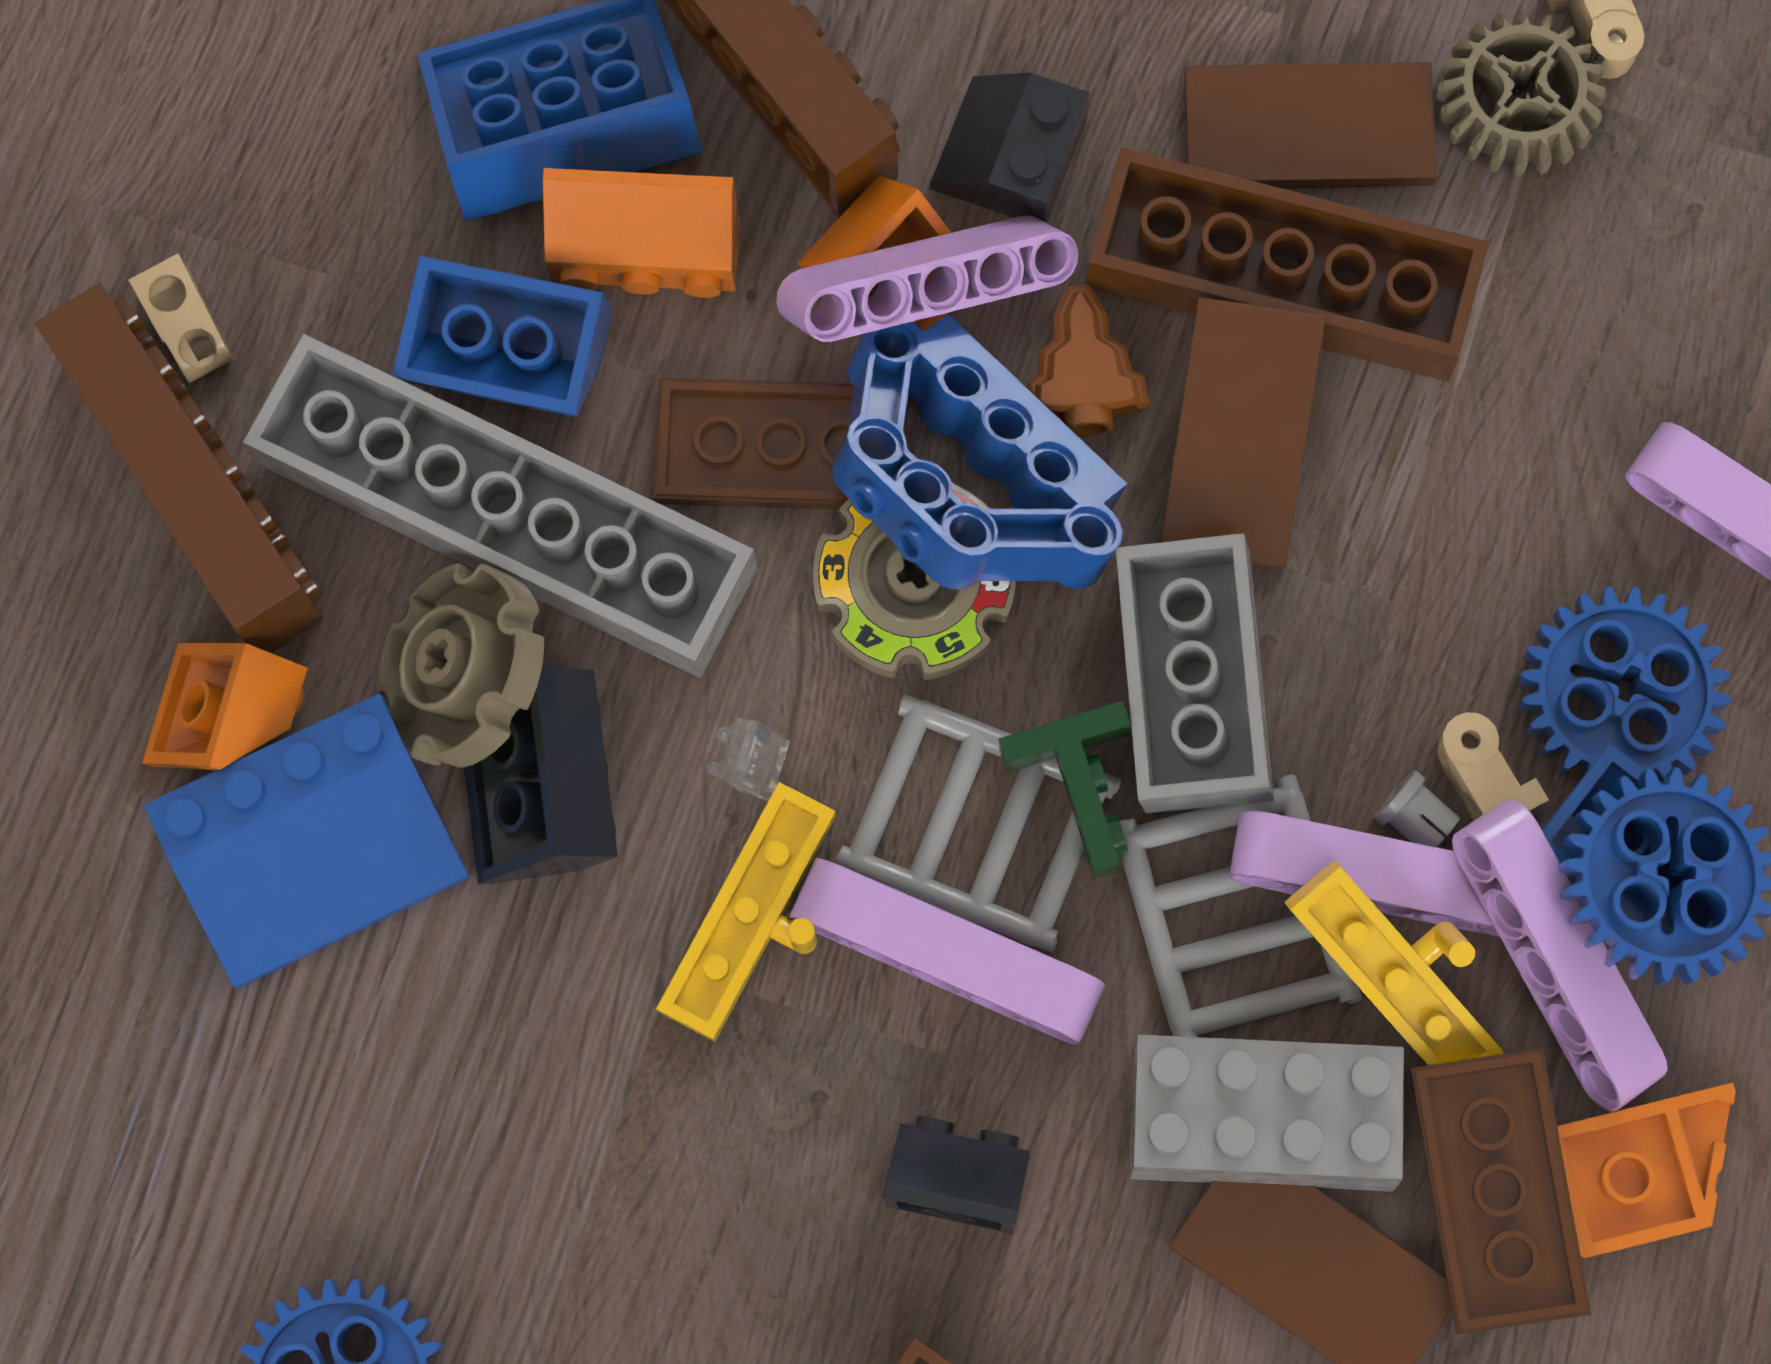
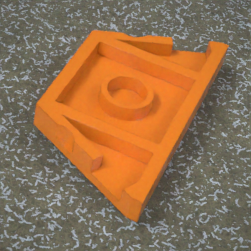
(1646, 1170)

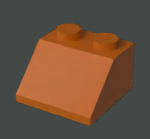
(879, 219)

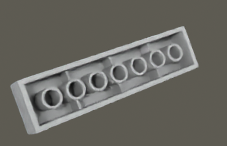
(502, 505)

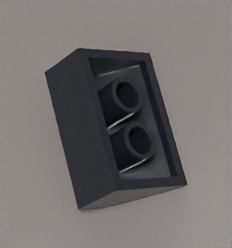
(545, 791)

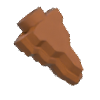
(1084, 370)

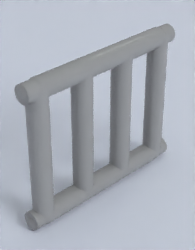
(918, 881)
(1171, 962)

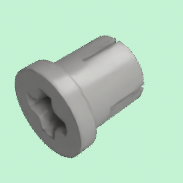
(1416, 812)

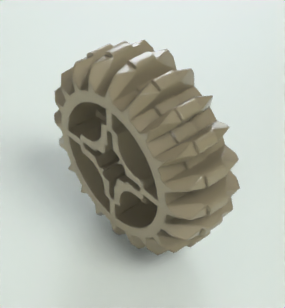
(1487, 61)

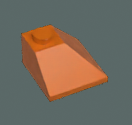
(222, 705)

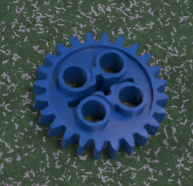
(1642, 637)
(1727, 884)
(337, 1316)

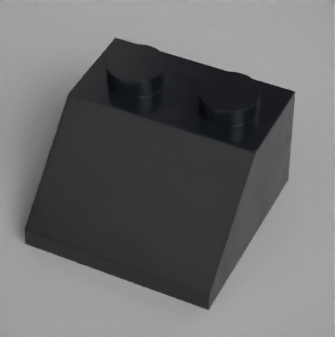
(1012, 143)
(956, 1175)

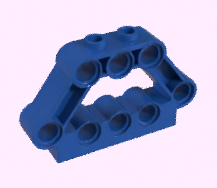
(1055, 482)

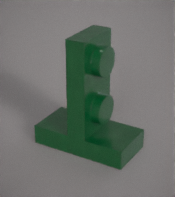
(1080, 774)

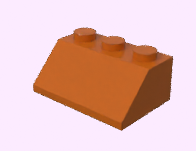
(641, 231)

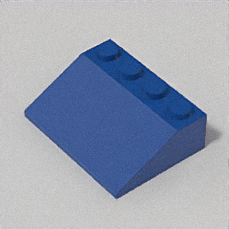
(557, 94)
(307, 841)

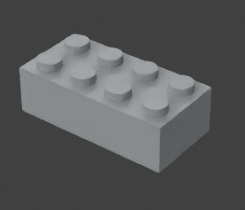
(1194, 674)
(1267, 1112)

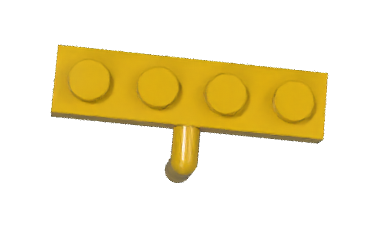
(749, 913)
(1391, 970)

